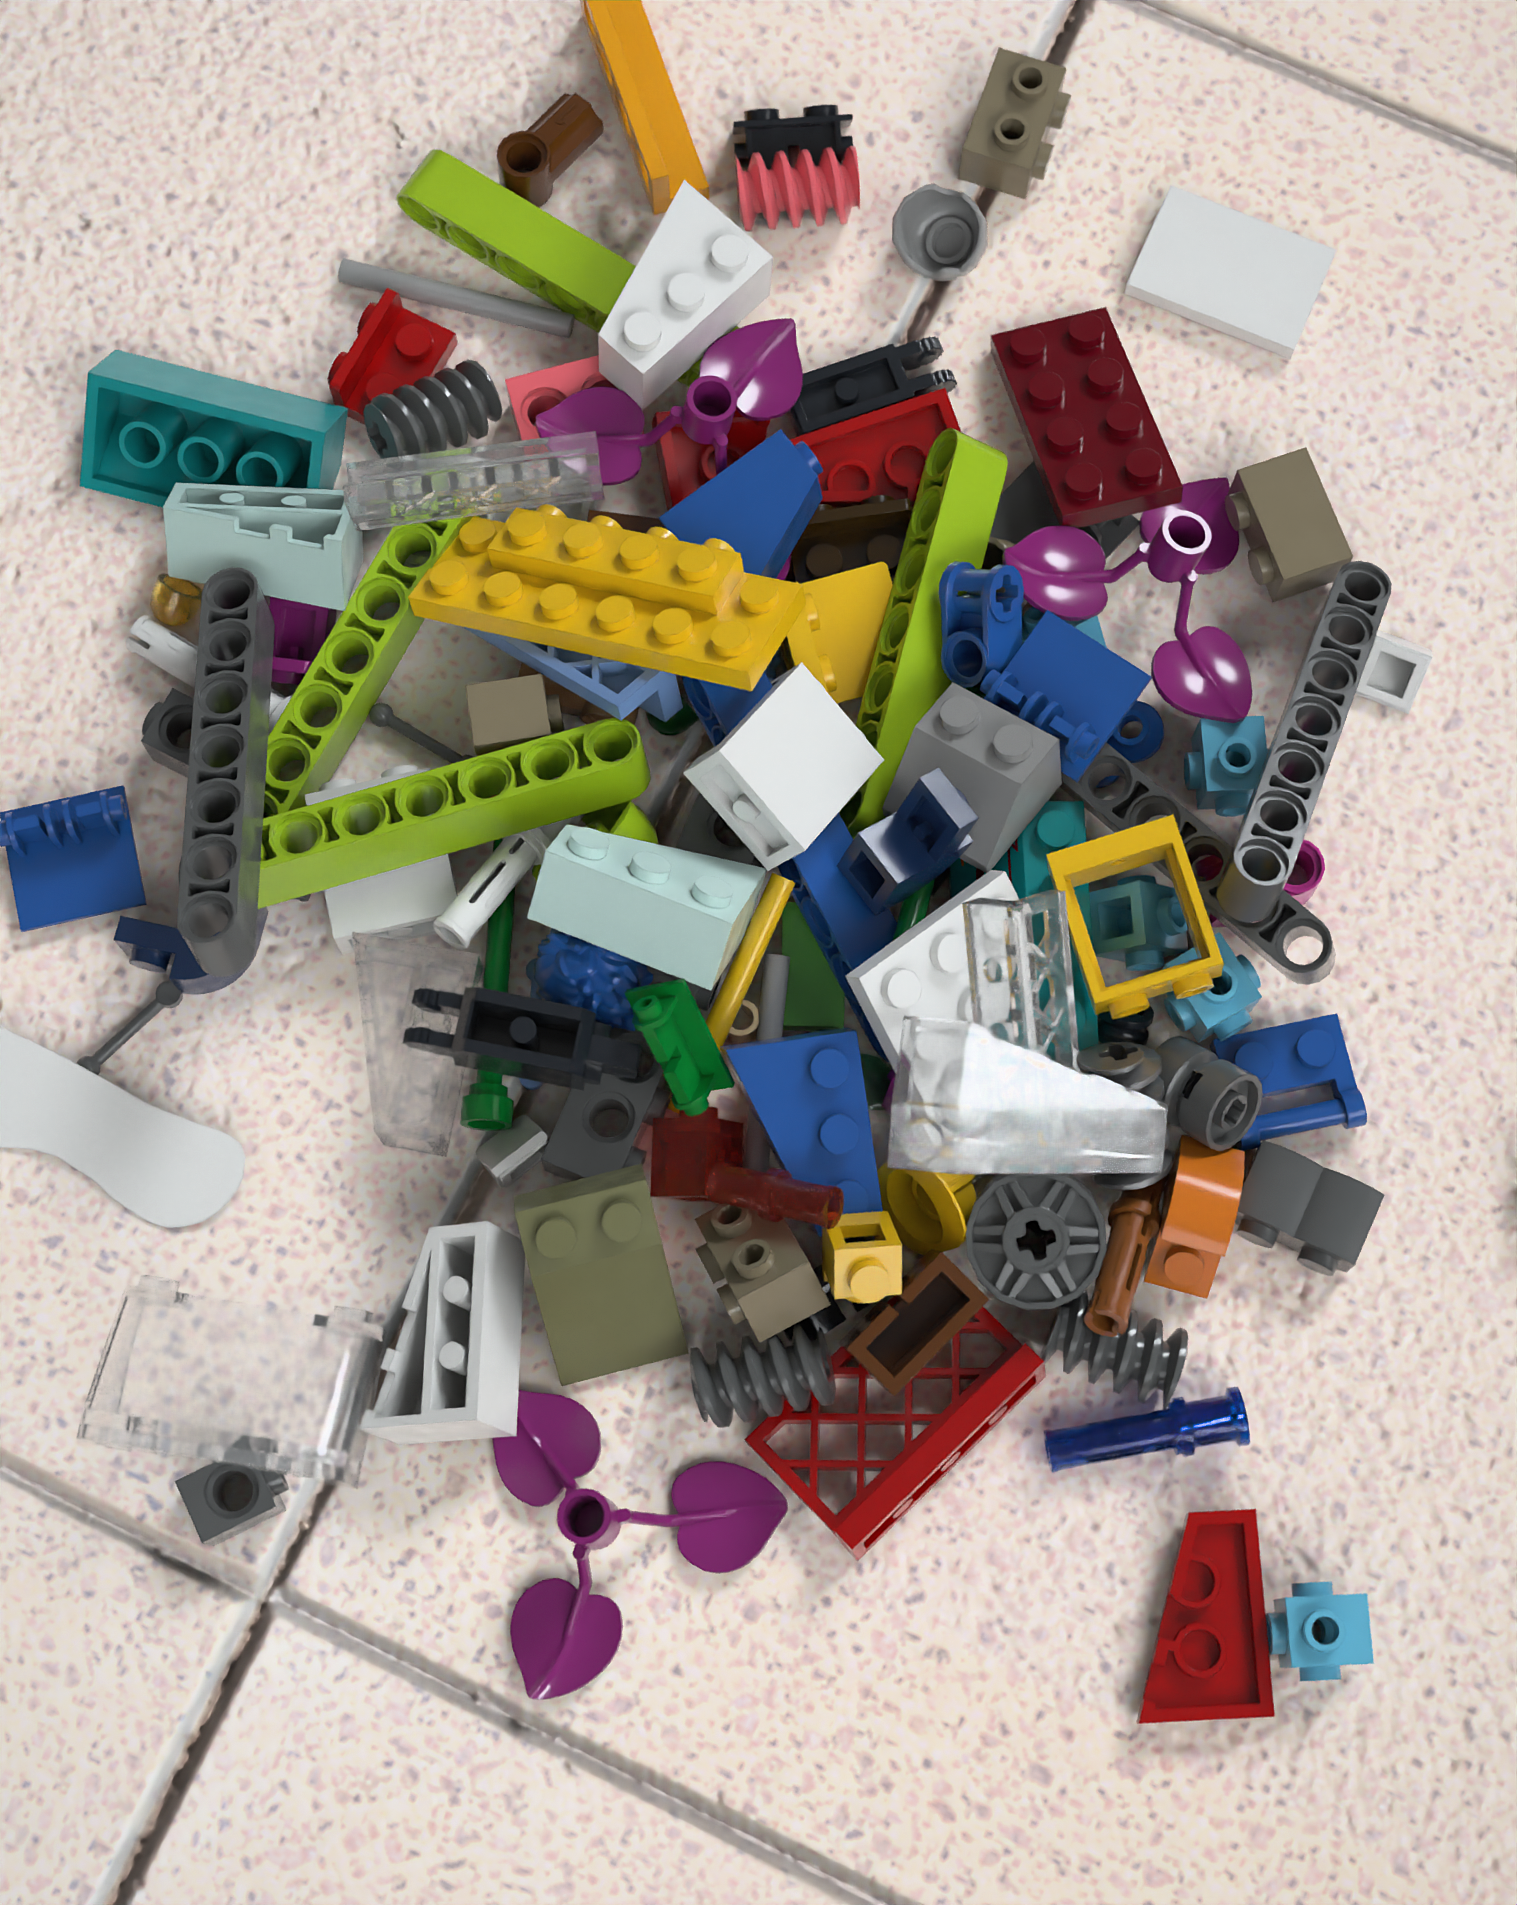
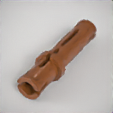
(1133, 1223)

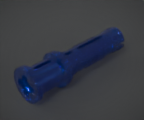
(1178, 1427)

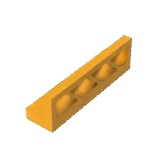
(644, 99)

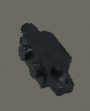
(523, 1038)

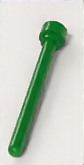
(488, 1100)

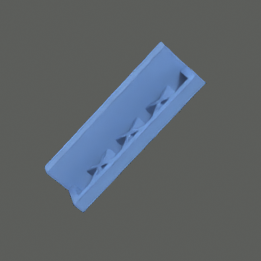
(601, 681)

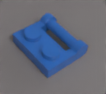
(1292, 1060)

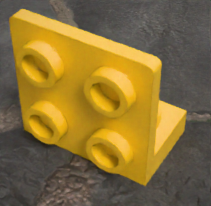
(840, 629)

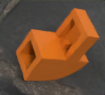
(1196, 1217)

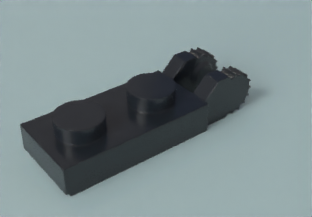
(867, 384)

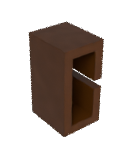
(928, 1313)

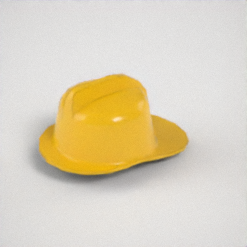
(927, 1206)

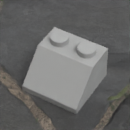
(992, 758)

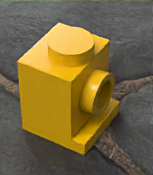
(862, 1269)

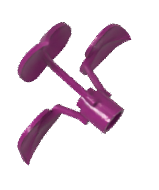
(744, 370)
(1066, 575)
(564, 1632)

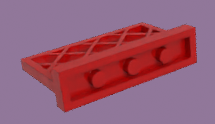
(926, 1457)

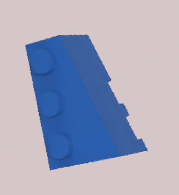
(813, 1110)

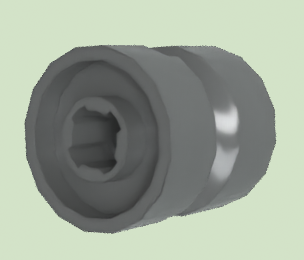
(1207, 1094)

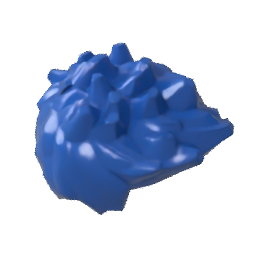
(588, 977)

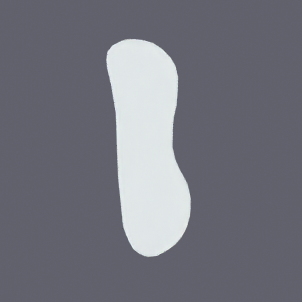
(136, 1152)

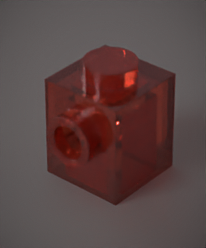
(688, 1149)

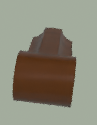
(547, 148)

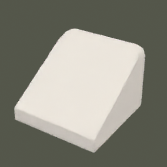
(1394, 671)
(513, 1151)

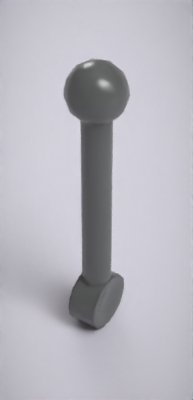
(383, 715)
(166, 997)

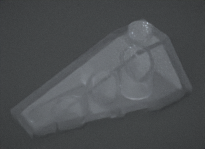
(1003, 1109)

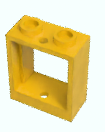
(1117, 854)

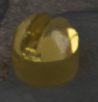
(175, 600)

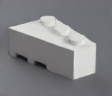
(682, 297)
(459, 1342)

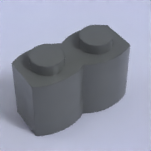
(1305, 1208)

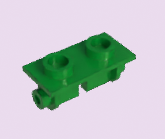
(680, 1043)

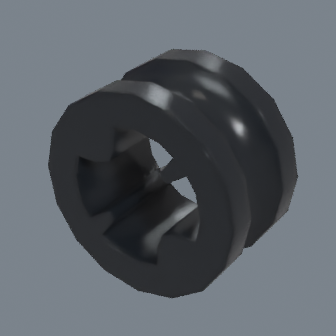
(1125, 1029)

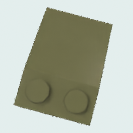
(600, 1274)

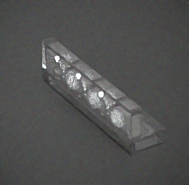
(473, 481)
(1010, 969)

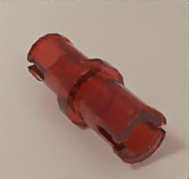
(775, 1195)

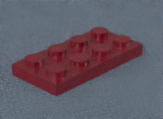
(1085, 419)

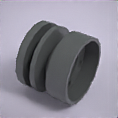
(1013, 1270)

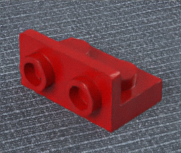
(390, 351)

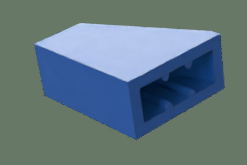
(754, 504)

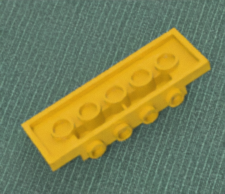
(612, 594)

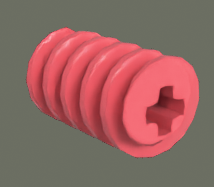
(798, 188)

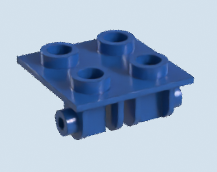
(1067, 689)
(72, 858)

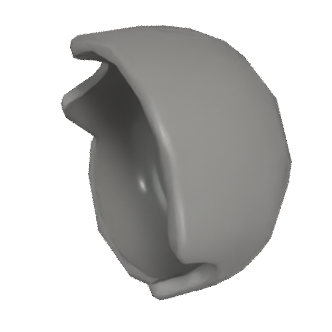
(939, 233)

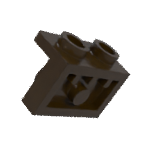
(851, 538)

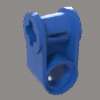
(982, 626)

